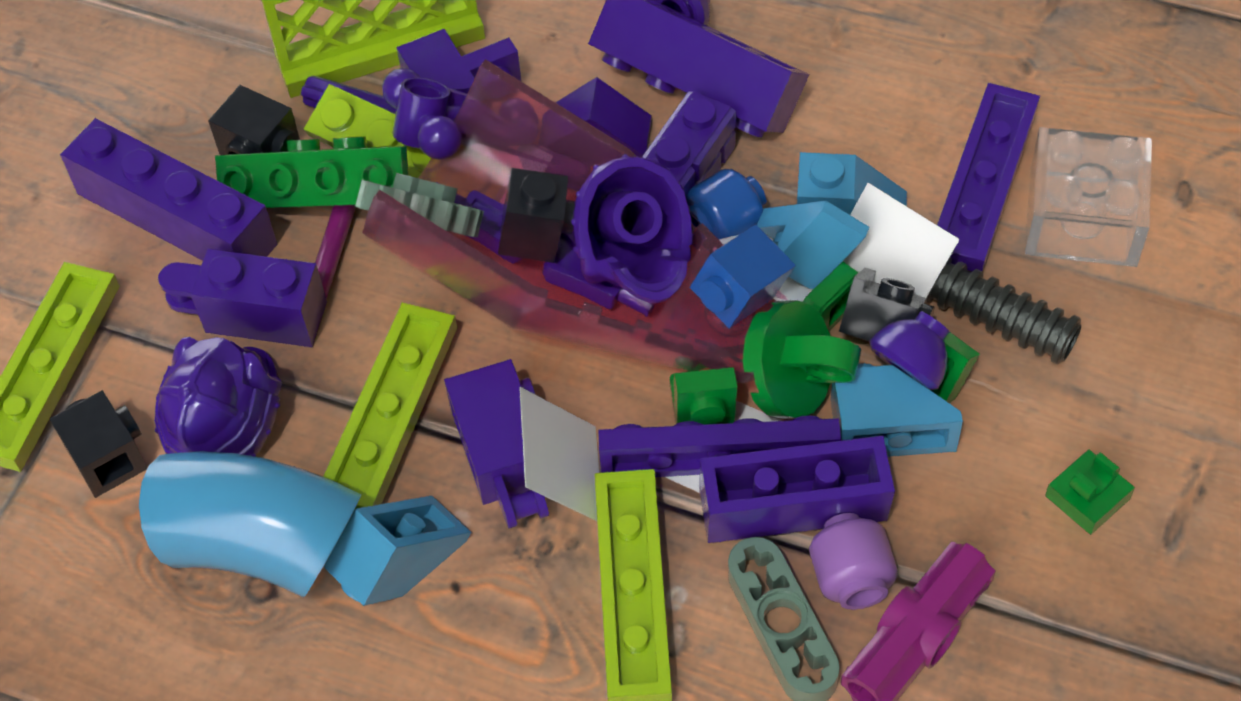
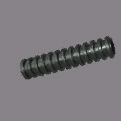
(1005, 311)

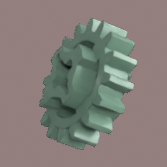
(427, 199)

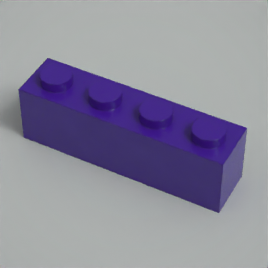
(699, 59)
(165, 195)

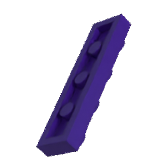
(987, 172)
(679, 447)

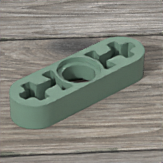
(783, 593)

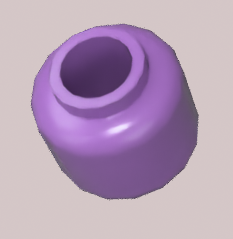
(853, 561)

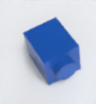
(742, 276)

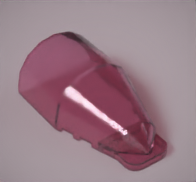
(520, 128)

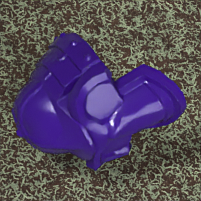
(633, 228)
(217, 398)

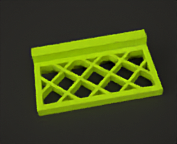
(364, 46)

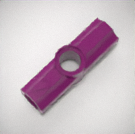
(919, 625)

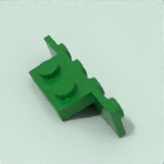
(311, 174)

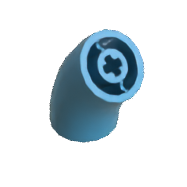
(243, 516)

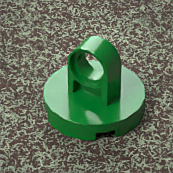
(795, 359)

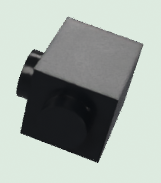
(252, 124)
(535, 215)
(100, 442)

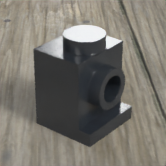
(877, 305)

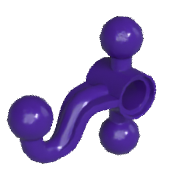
(424, 113)

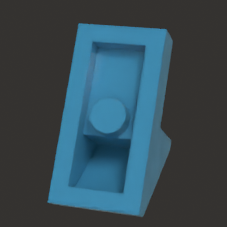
(813, 237)

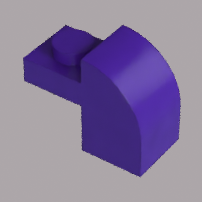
(439, 60)

